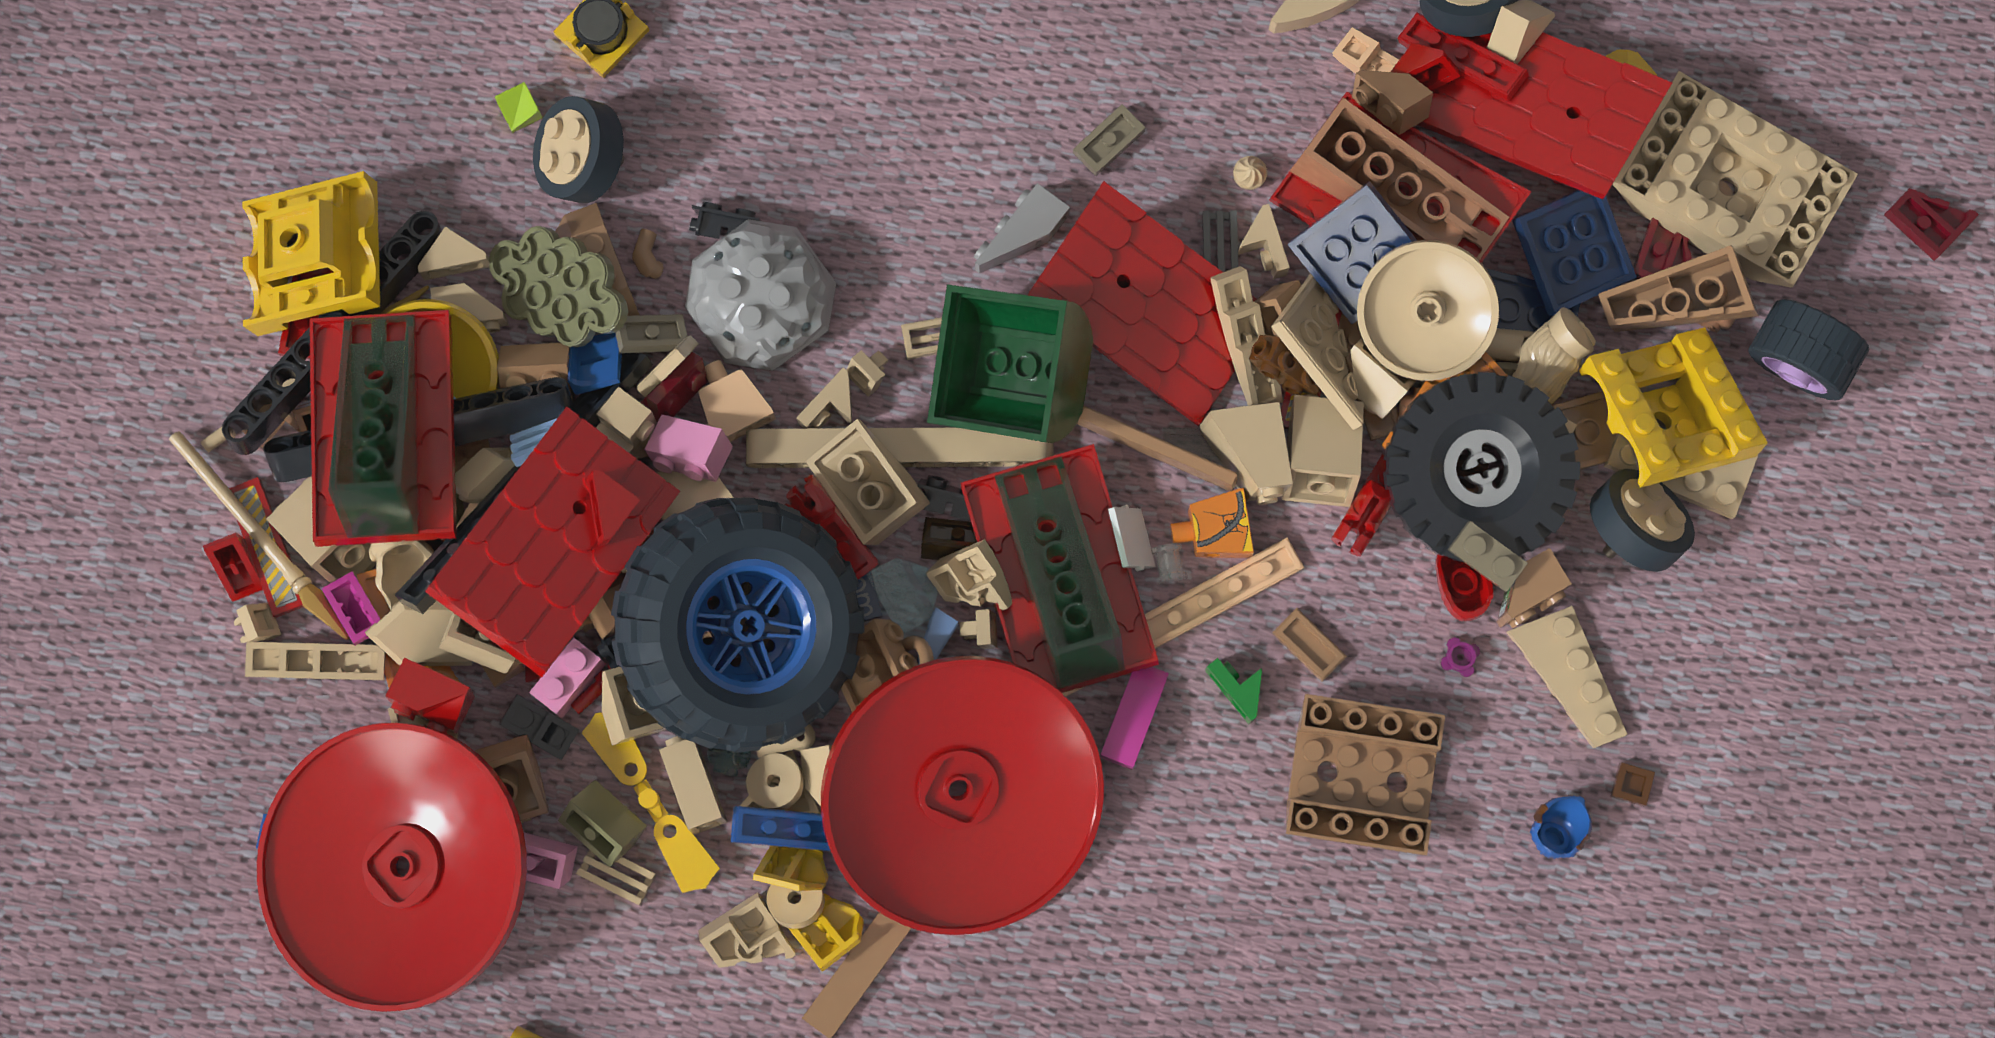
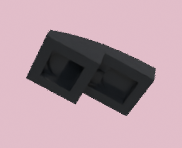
(541, 726)

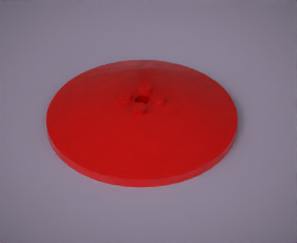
(976, 855)
(334, 879)

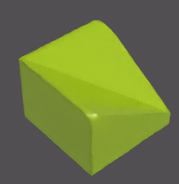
(518, 107)

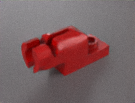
(1365, 511)
(832, 520)

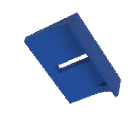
(594, 364)

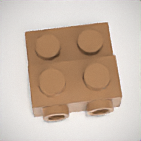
(880, 660)

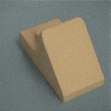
(1265, 235)
(833, 395)

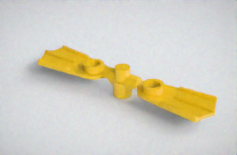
(683, 853)

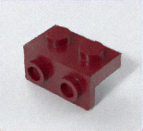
(677, 387)

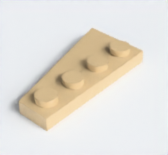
(1712, 489)
(1568, 667)

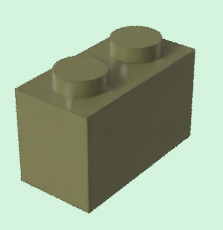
(602, 823)

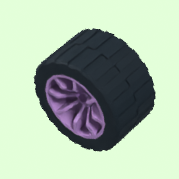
(1809, 349)

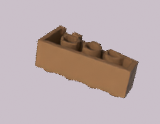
(1687, 293)

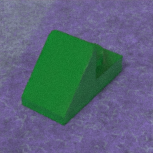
(1243, 696)

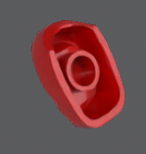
(1462, 589)

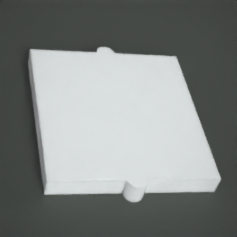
(1131, 537)

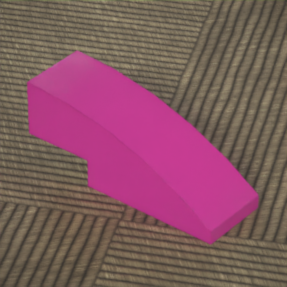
(1134, 716)

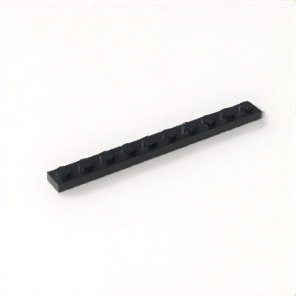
(586, 406)

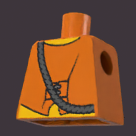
(1217, 527)

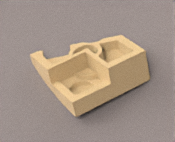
(971, 577)
(745, 934)

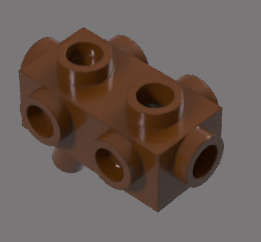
(1279, 364)

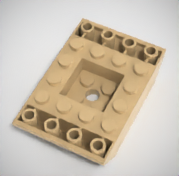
(1780, 184)

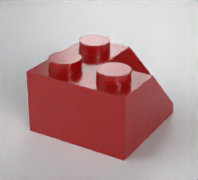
(429, 696)

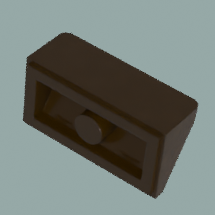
(945, 537)

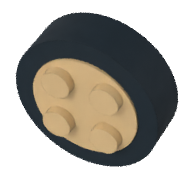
(1463, 17)
(578, 149)
(1641, 524)

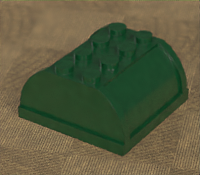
(1010, 364)

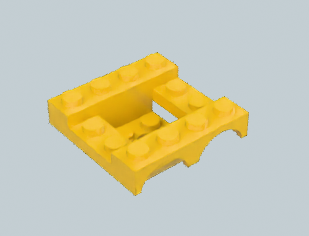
(334, 230)
(1702, 412)

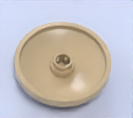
(1428, 310)

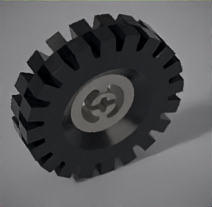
(1466, 415)

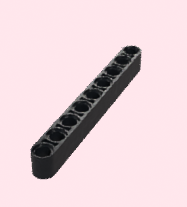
(293, 364)
(475, 419)

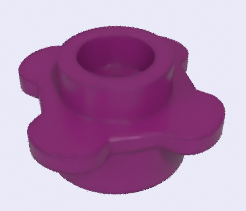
(1469, 652)

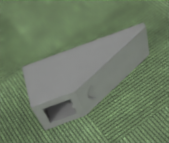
(1030, 226)

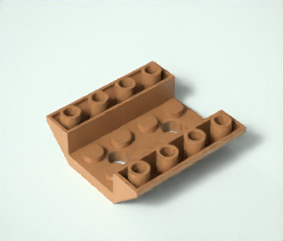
(1365, 747)

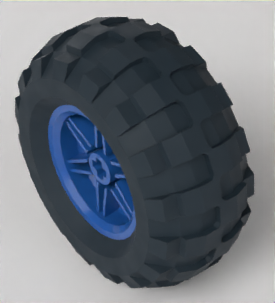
(666, 612)

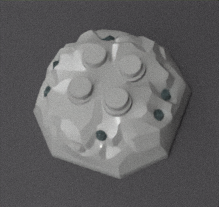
(760, 295)

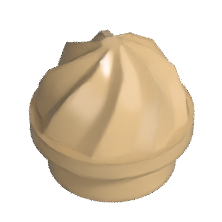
(1250, 172)

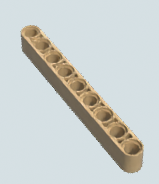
(908, 445)

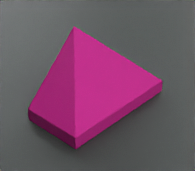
(351, 606)

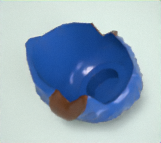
(1561, 827)

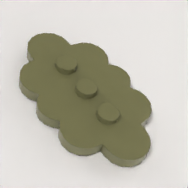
(558, 286)

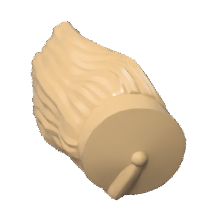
(1554, 353)
(397, 564)

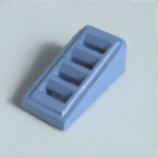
(939, 631)

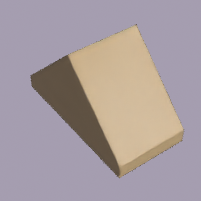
(1518, 28)
(451, 256)

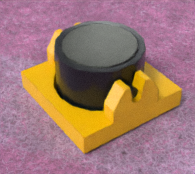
(601, 29)

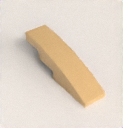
(1242, 327)
(314, 661)

